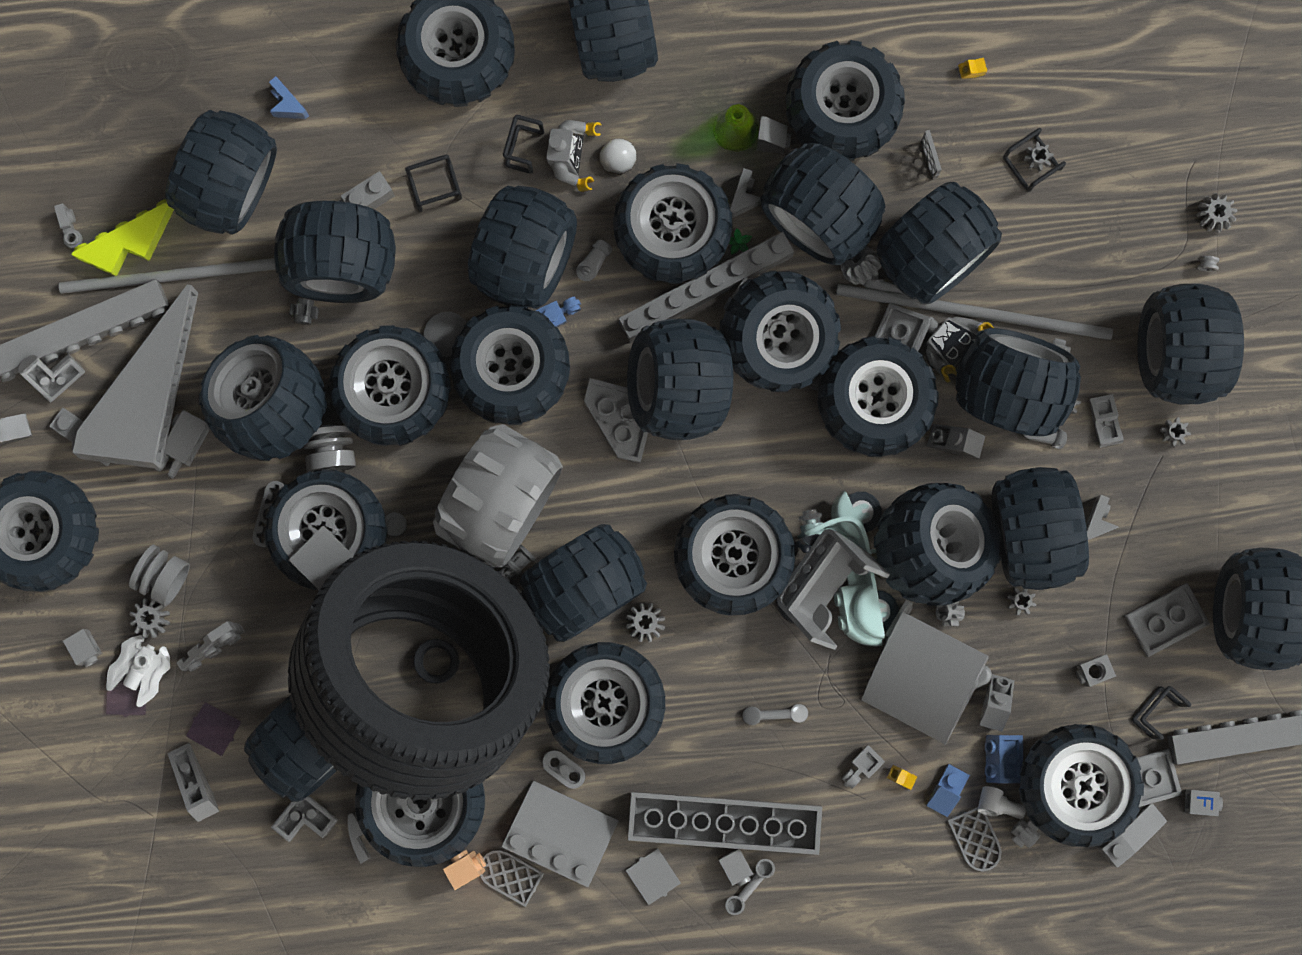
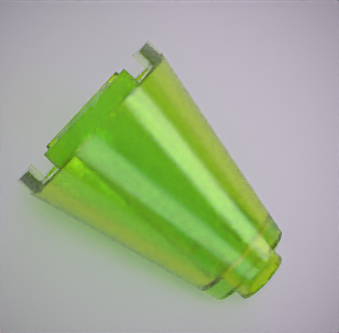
(735, 128)

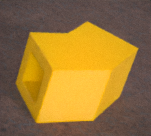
(973, 68)
(902, 777)

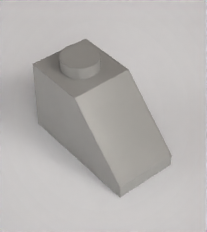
(772, 136)

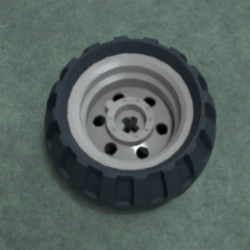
(403, 842)

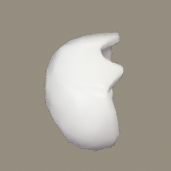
(618, 156)

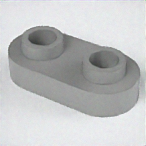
(564, 768)

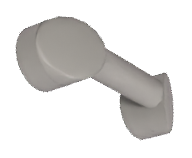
(797, 713)
(736, 904)

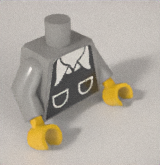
(566, 151)
(950, 341)

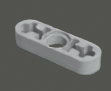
(267, 495)

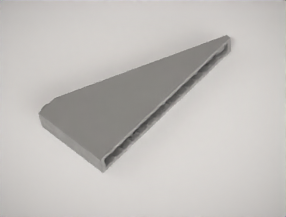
(137, 409)

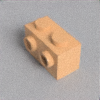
(464, 868)

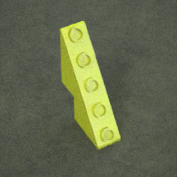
(136, 237)

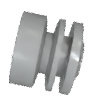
(329, 449)
(156, 573)

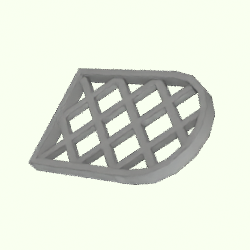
(994, 839)
(496, 887)

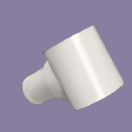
(994, 804)

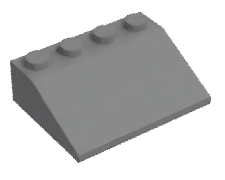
(560, 833)

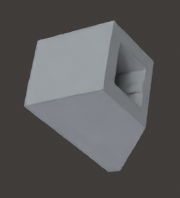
(956, 440)
(997, 703)

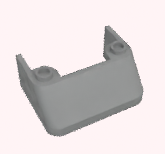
(819, 579)

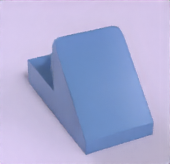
(289, 106)
(948, 790)

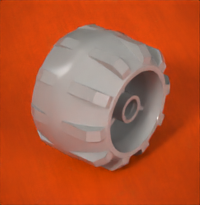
(496, 495)

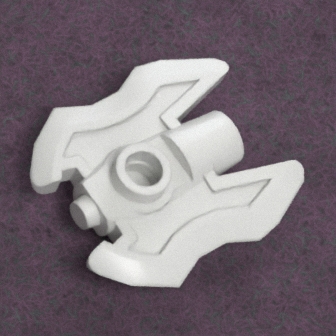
(140, 666)

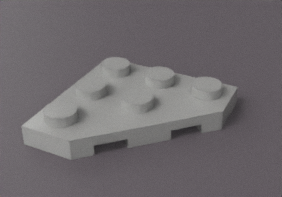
(613, 415)
(225, 634)

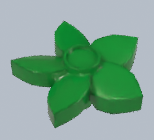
(739, 242)

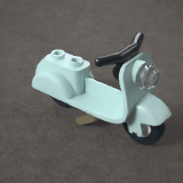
(862, 608)

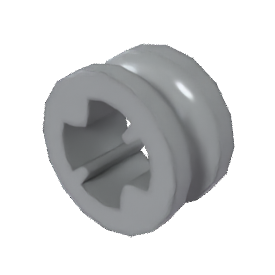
(1208, 263)

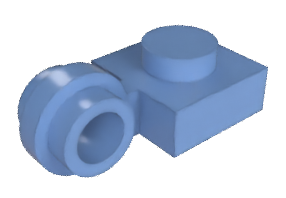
(556, 315)

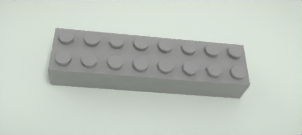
(725, 823)

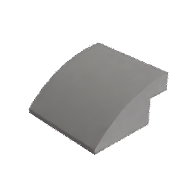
(924, 678)

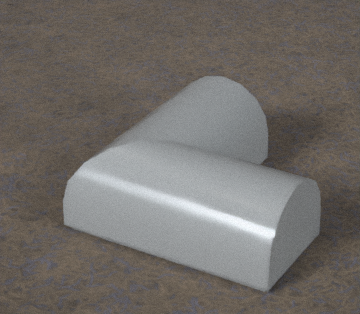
(54, 381)
(304, 812)

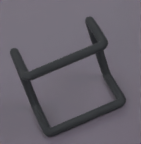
(508, 155)
(1058, 167)
(419, 204)
(1165, 692)

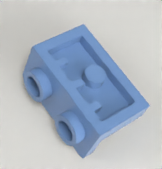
(1003, 758)

